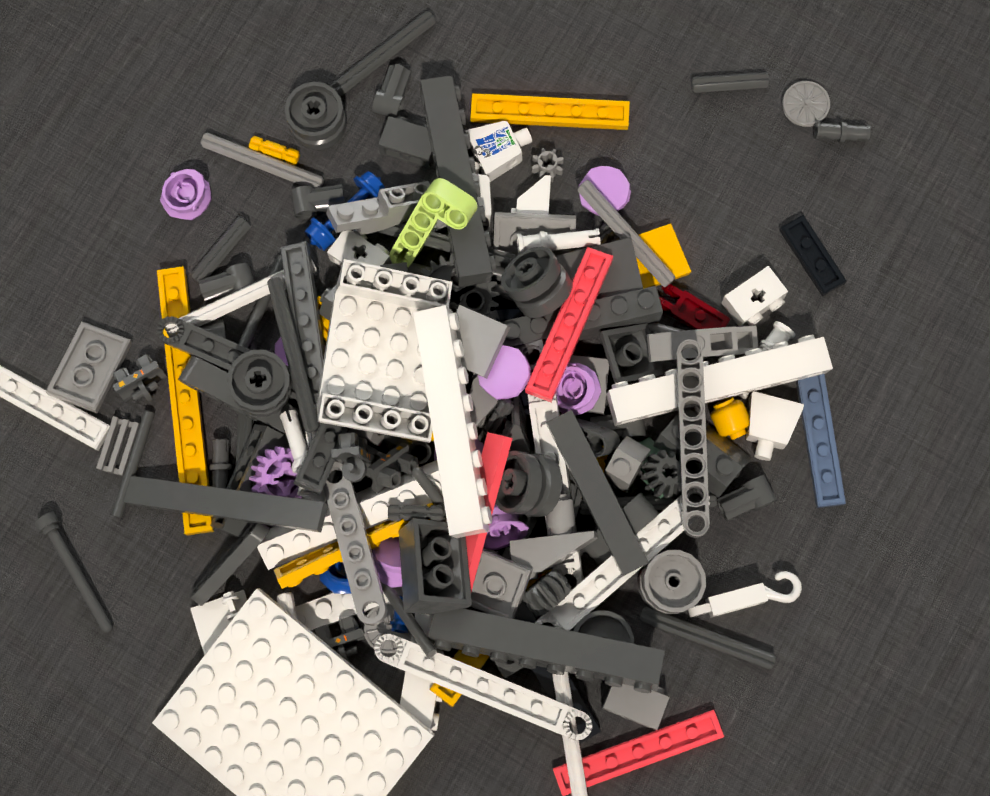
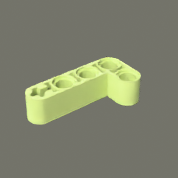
(439, 202)

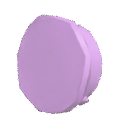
(610, 184)
(186, 194)
(507, 375)
(578, 389)
(504, 529)
(388, 562)

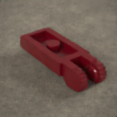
(692, 310)

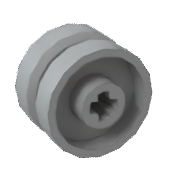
(683, 570)

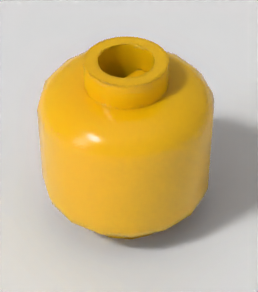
(730, 418)

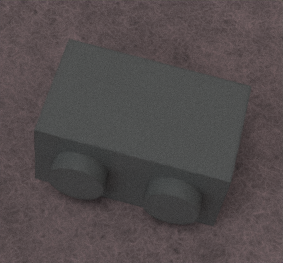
(406, 142)

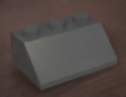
(723, 456)
(433, 568)

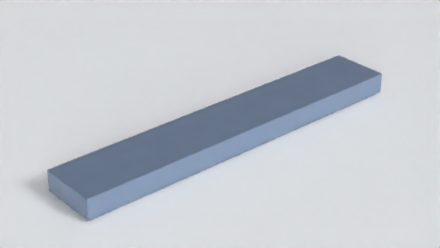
(820, 442)

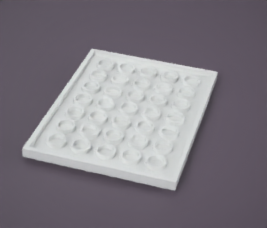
(289, 714)

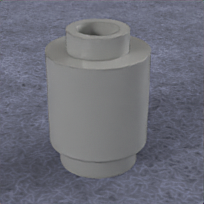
(562, 517)

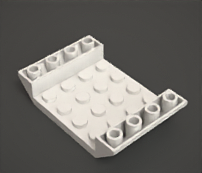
(373, 354)

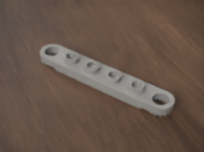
(355, 547)

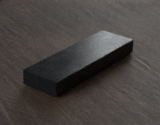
(812, 255)

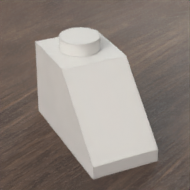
(535, 199)

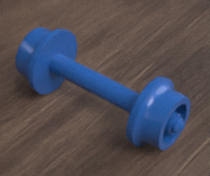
(321, 234)

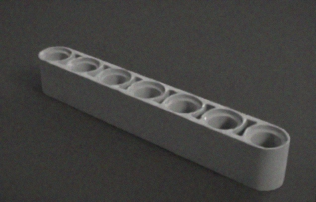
(692, 424)

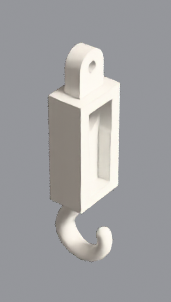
(747, 597)

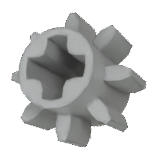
(545, 158)

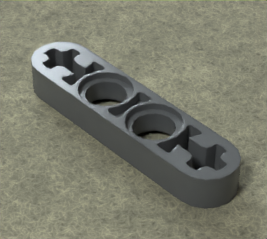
(229, 563)

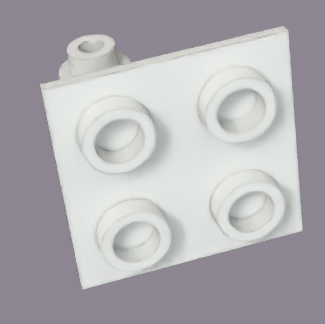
(215, 616)

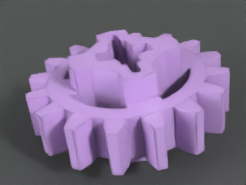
(272, 466)

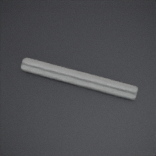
(261, 161)
(624, 230)

